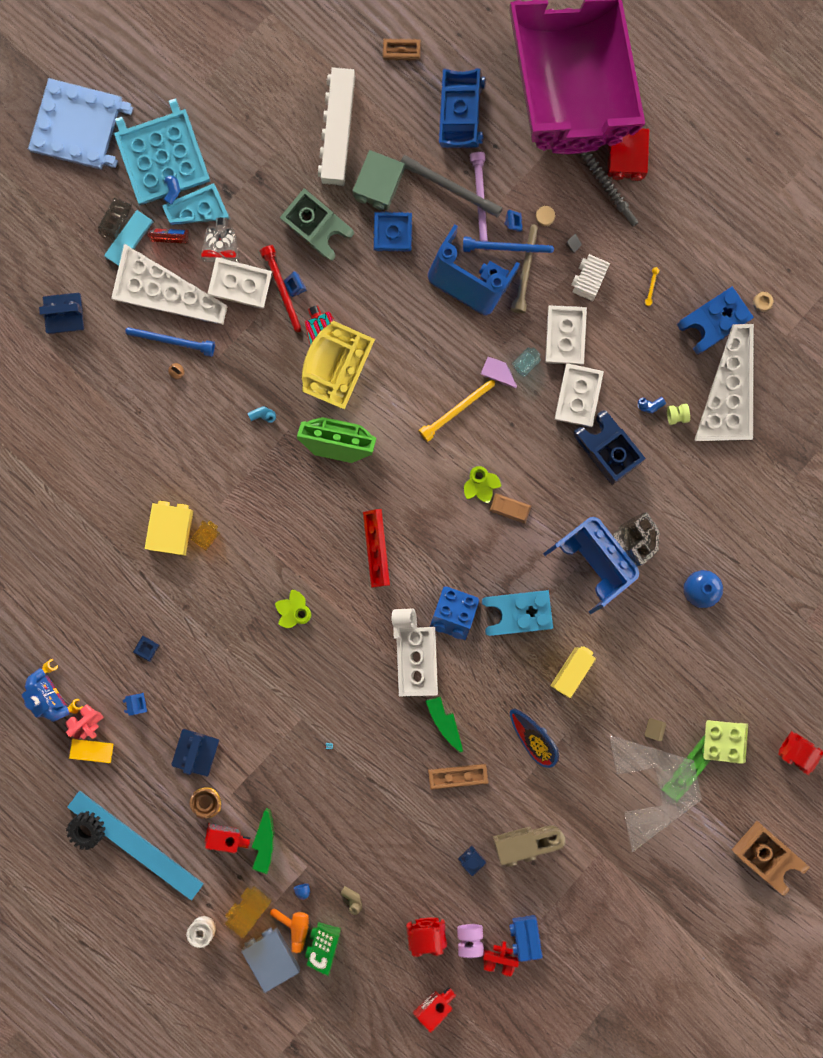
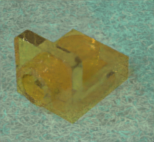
(205, 534)

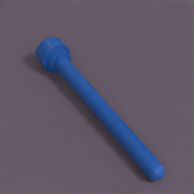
(470, 244)
(206, 348)

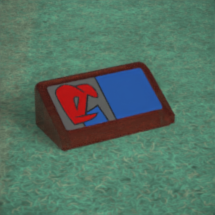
(168, 235)

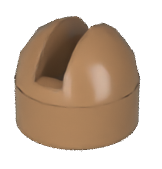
(173, 374)

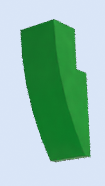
(445, 722)
(264, 843)

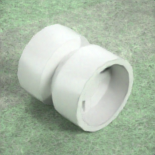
(201, 931)

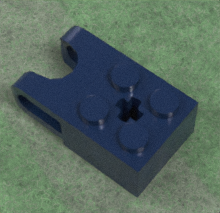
(606, 445)

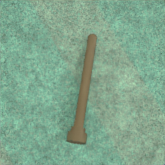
(519, 305)

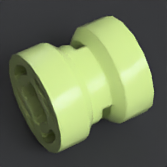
(678, 414)

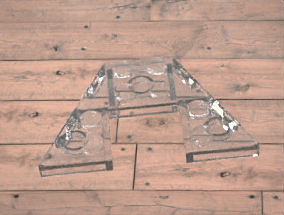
(676, 784)

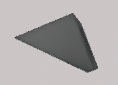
(573, 243)

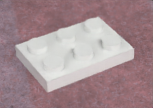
(239, 283)
(566, 335)
(579, 395)

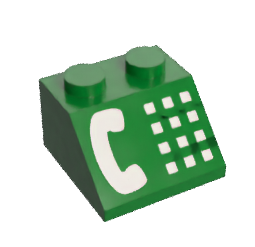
(323, 947)

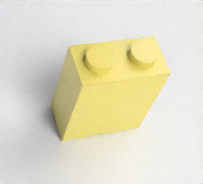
(169, 528)
(573, 671)

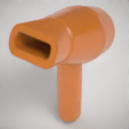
(298, 927)

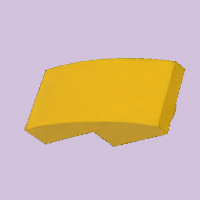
(91, 751)

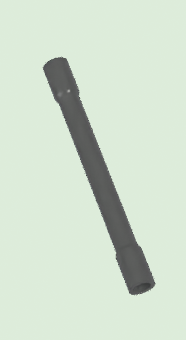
(486, 205)

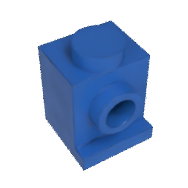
(486, 268)

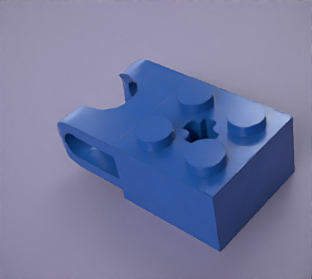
(712, 323)

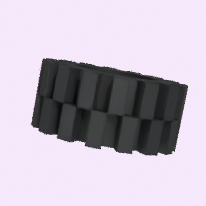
(81, 839)

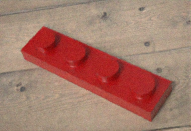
(376, 548)

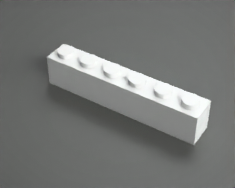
(337, 126)

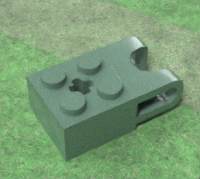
(320, 226)

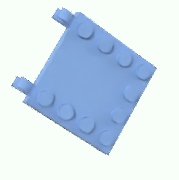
(77, 124)

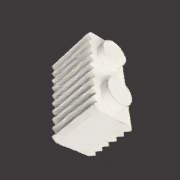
(590, 278)

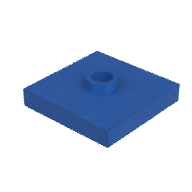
(392, 231)

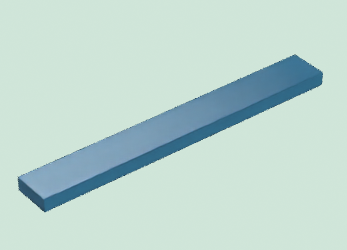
(139, 847)

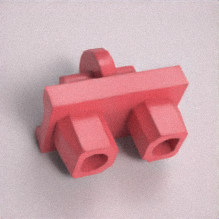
(85, 726)

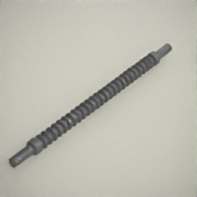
(622, 206)

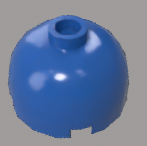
(703, 589)

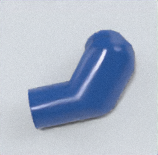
(174, 189)
(650, 407)

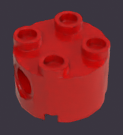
(800, 751)
(426, 936)

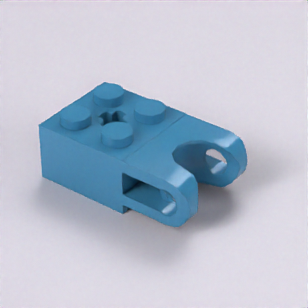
(514, 615)

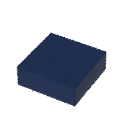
(146, 648)

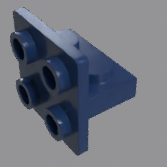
(62, 313)
(195, 752)

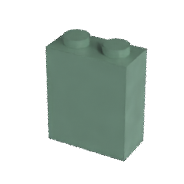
(378, 180)

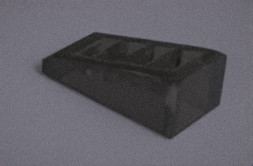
(108, 229)

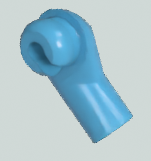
(264, 413)

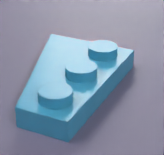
(196, 207)

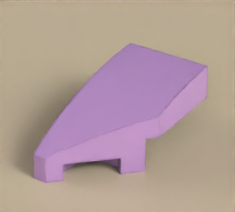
(498, 371)

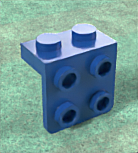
(454, 613)

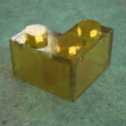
(245, 914)

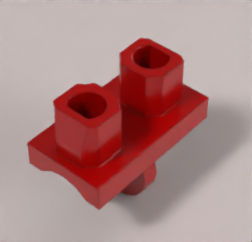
(491, 958)

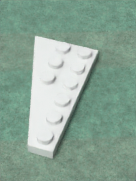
(155, 287)
(730, 401)

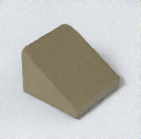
(655, 729)

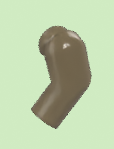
(354, 900)

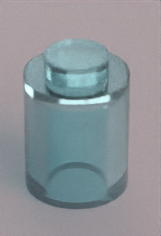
(526, 361)

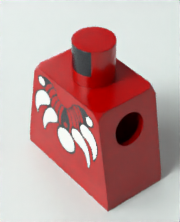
(429, 1015)

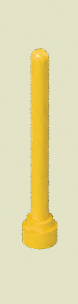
(428, 431)

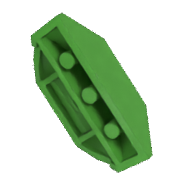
(336, 439)

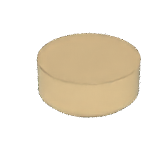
(545, 216)
(763, 302)

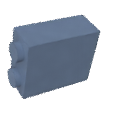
(270, 959)

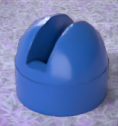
(302, 891)

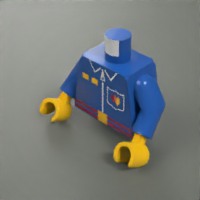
(44, 698)

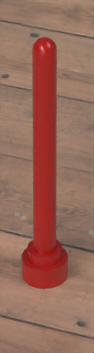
(268, 254)

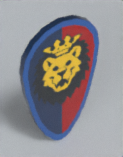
(535, 739)

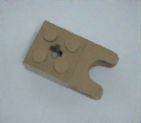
(527, 844)

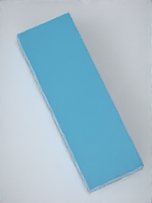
(130, 235)

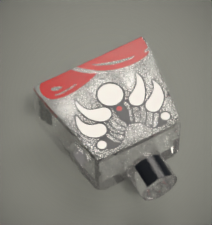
(220, 242)

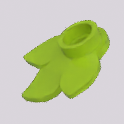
(482, 487)
(290, 608)

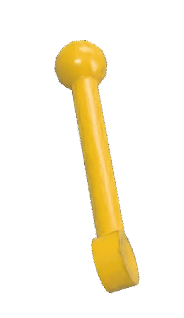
(648, 301)

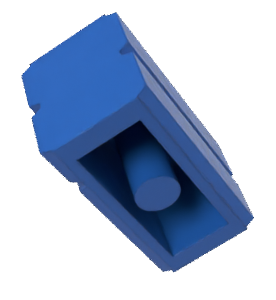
(526, 937)

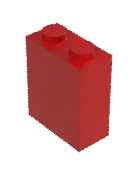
(629, 157)

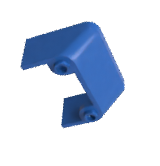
(463, 285)
(603, 555)

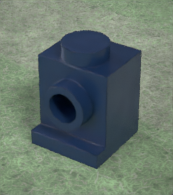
(472, 860)

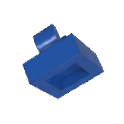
(135, 704)

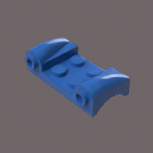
(461, 109)

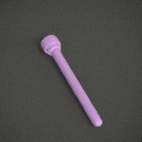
(478, 160)

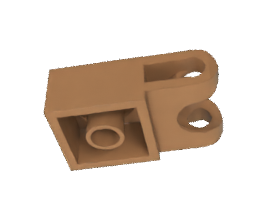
(774, 859)

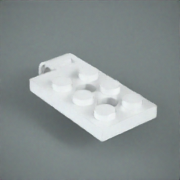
(409, 641)

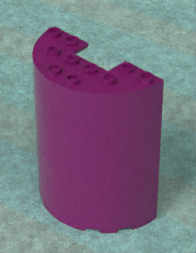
(576, 74)

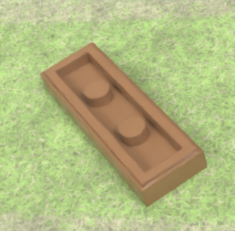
(458, 776)

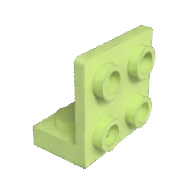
(725, 741)

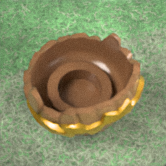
(205, 802)

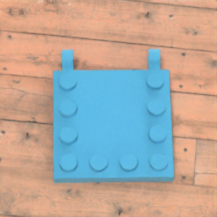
(160, 150)

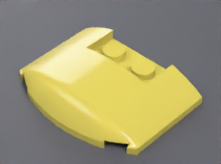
(335, 363)

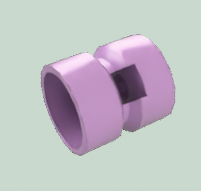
(470, 933)

